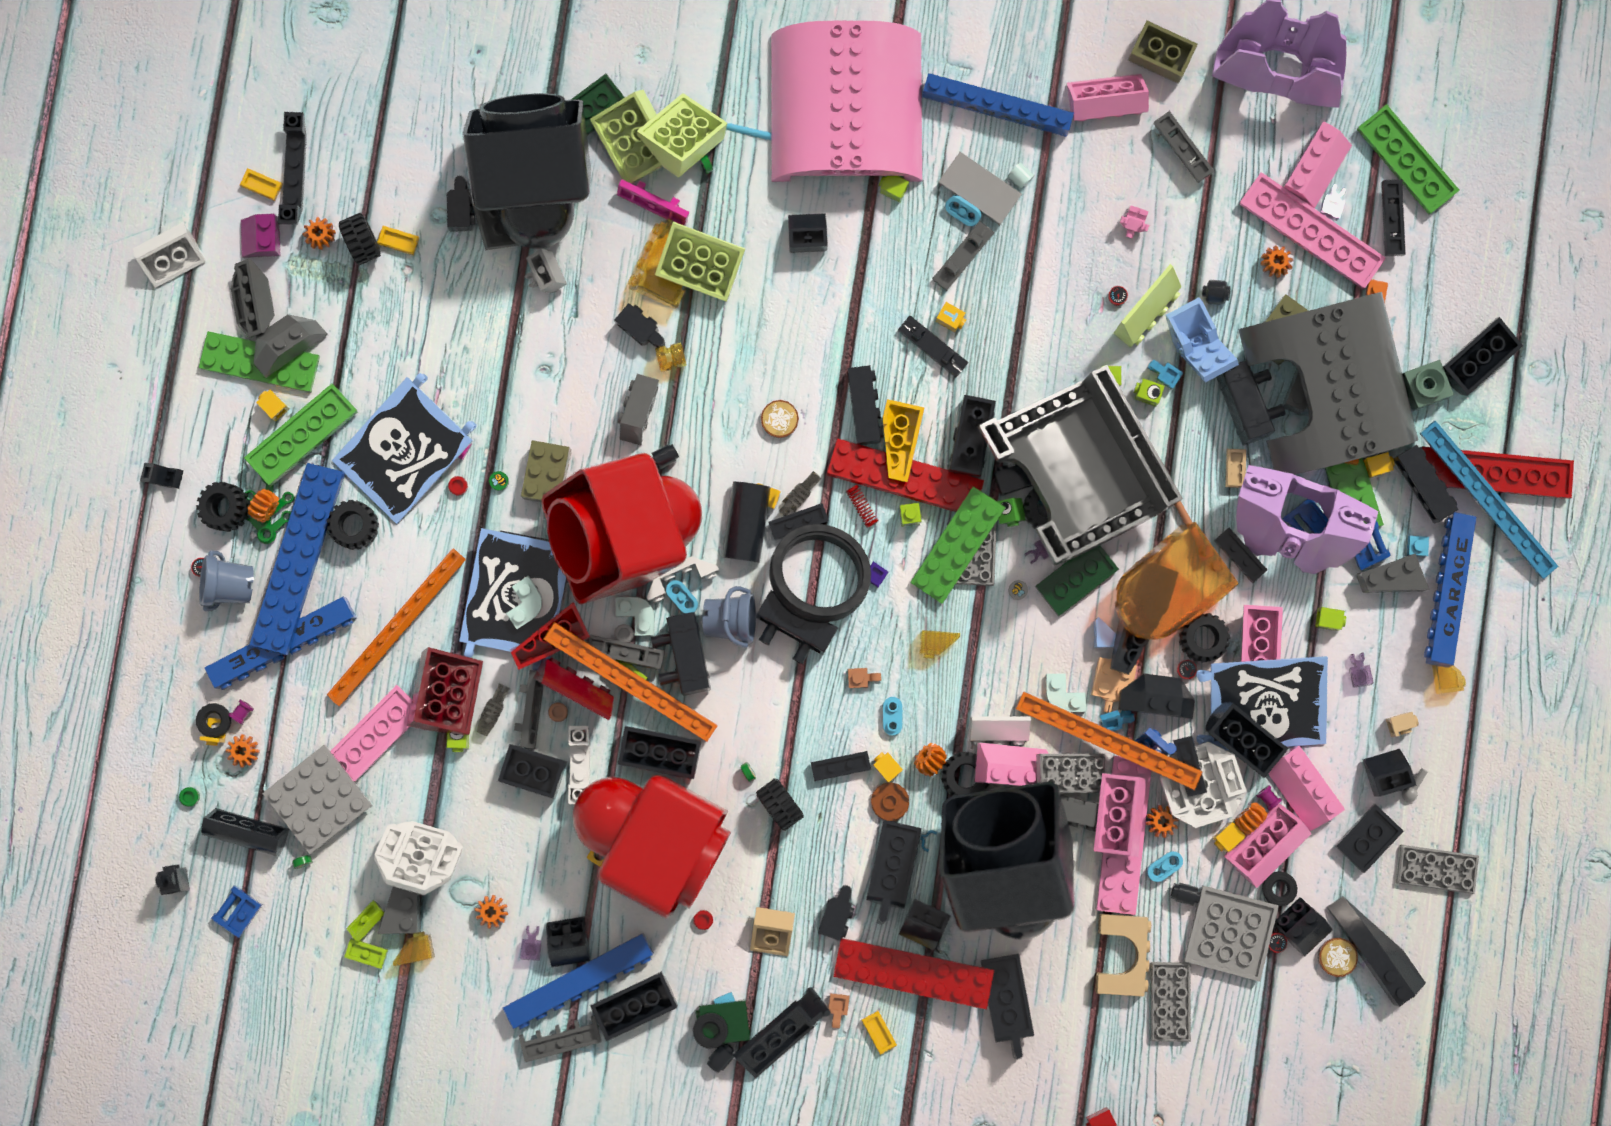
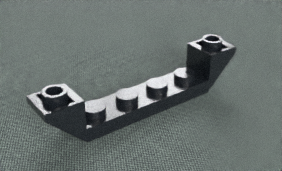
(294, 168)

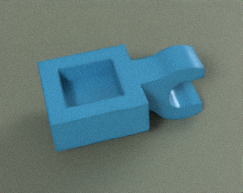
(1167, 375)
(1114, 720)

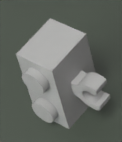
(545, 271)

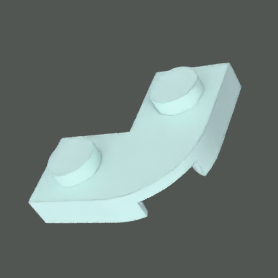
(530, 604)
(639, 609)
(1057, 694)

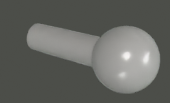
(1410, 794)

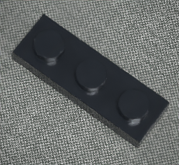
(784, 525)
(1240, 555)
(1187, 754)
(840, 766)

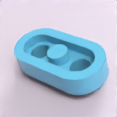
(962, 212)
(682, 597)
(892, 716)
(1164, 866)

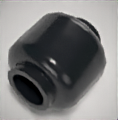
(1216, 292)

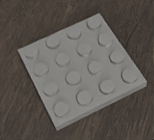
(317, 799)
(1231, 933)

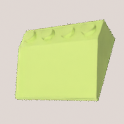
(618, 131)
(682, 134)
(700, 261)
(1149, 307)

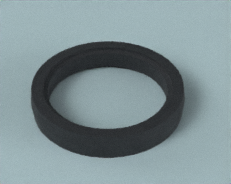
(840, 539)

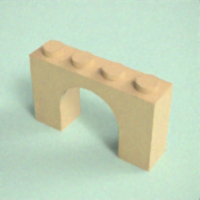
(1133, 980)

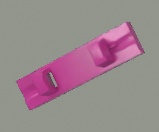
(653, 203)

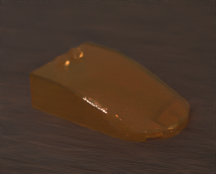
(1172, 584)

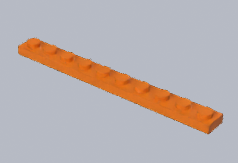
(396, 627)
(630, 681)
(1109, 740)

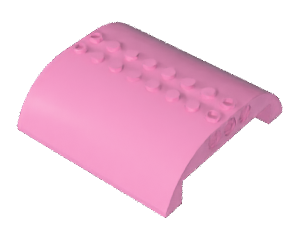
(846, 100)

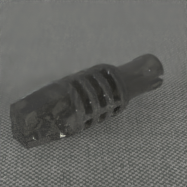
(799, 494)
(492, 710)

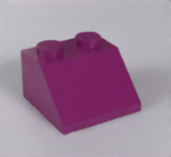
(260, 236)

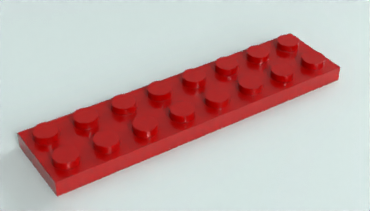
(1513, 473)
(925, 482)
(914, 973)

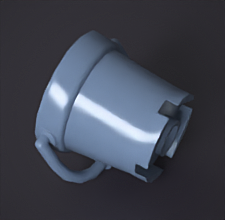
(224, 582)
(731, 617)

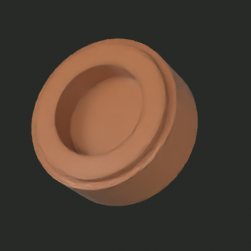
(558, 712)

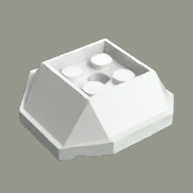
(1223, 787)
(417, 856)

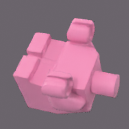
(1134, 221)

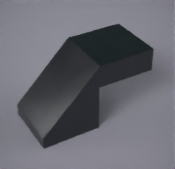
(161, 475)

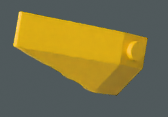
(901, 433)

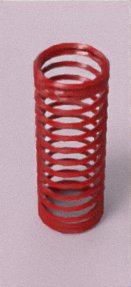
(849, 492)

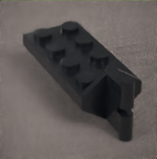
(893, 867)
(1009, 1002)
(782, 1033)

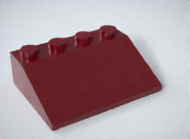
(575, 688)
(445, 692)

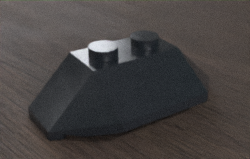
(1157, 696)

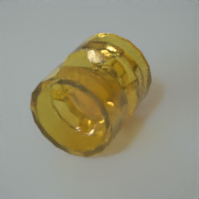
(677, 355)

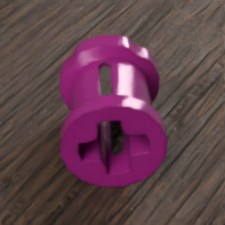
(241, 711)
(1269, 797)

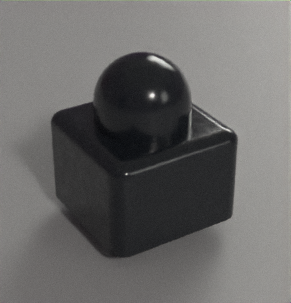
(529, 164)
(1007, 859)

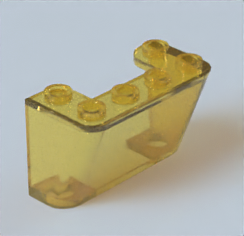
(645, 280)

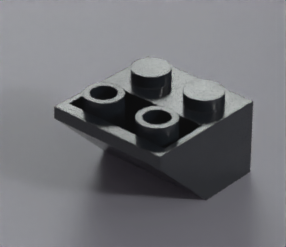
(807, 233)
(1389, 773)
(924, 924)
(1302, 926)
(567, 941)

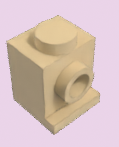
(1402, 723)

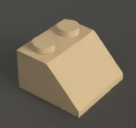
(772, 931)

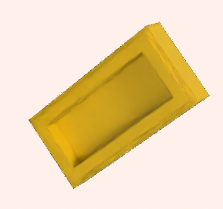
(261, 184)
(398, 240)
(879, 1032)

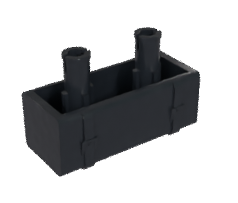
(1246, 402)
(969, 444)
(809, 634)
(688, 654)

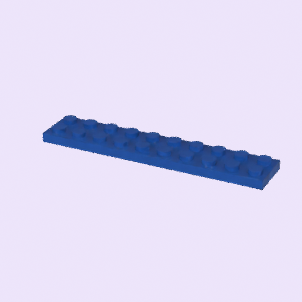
(297, 559)

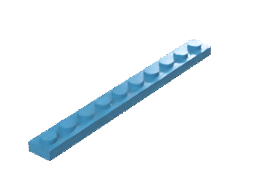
(1488, 499)

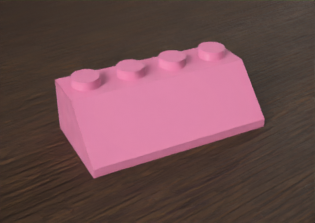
(1108, 97)
(1318, 164)
(1261, 633)
(1006, 764)
(1305, 789)
(1120, 814)
(1268, 845)

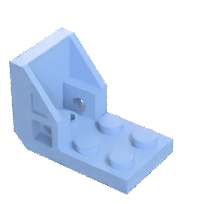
(1198, 340)

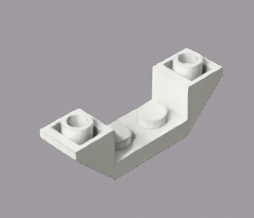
(705, 570)
(579, 761)

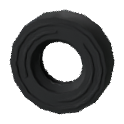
(204, 712)
(1290, 882)
(701, 1039)

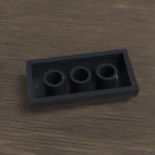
(1481, 357)
(746, 521)
(1245, 738)
(659, 752)
(245, 831)
(634, 1006)

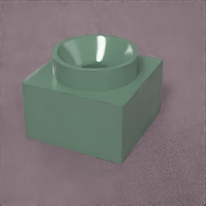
(1435, 377)

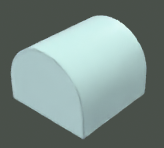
(1020, 176)

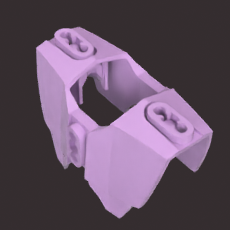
(1268, 28)
(1266, 534)

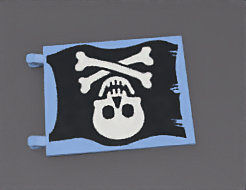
(403, 449)
(499, 564)
(1279, 694)

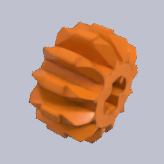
(313, 239)
(1278, 268)
(263, 505)
(242, 759)
(930, 759)
(1251, 818)
(1158, 827)
(499, 912)

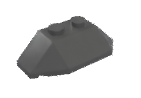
(251, 298)
(285, 341)

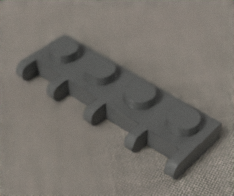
(560, 1041)

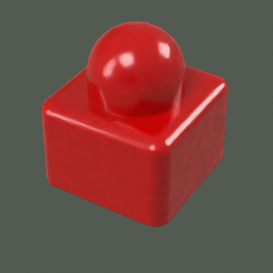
(619, 525)
(653, 839)

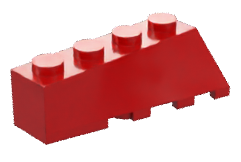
(537, 648)

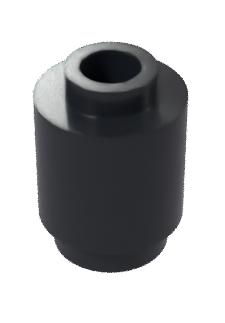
(665, 456)
(1185, 894)
(721, 1057)

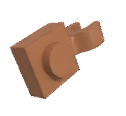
(859, 677)
(838, 1006)

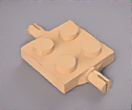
(1109, 682)

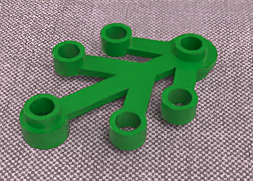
(266, 526)

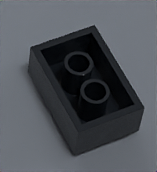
(532, 771)

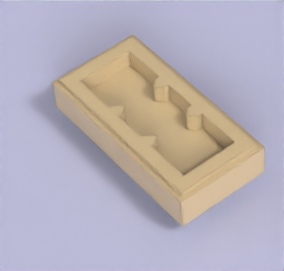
(1235, 467)

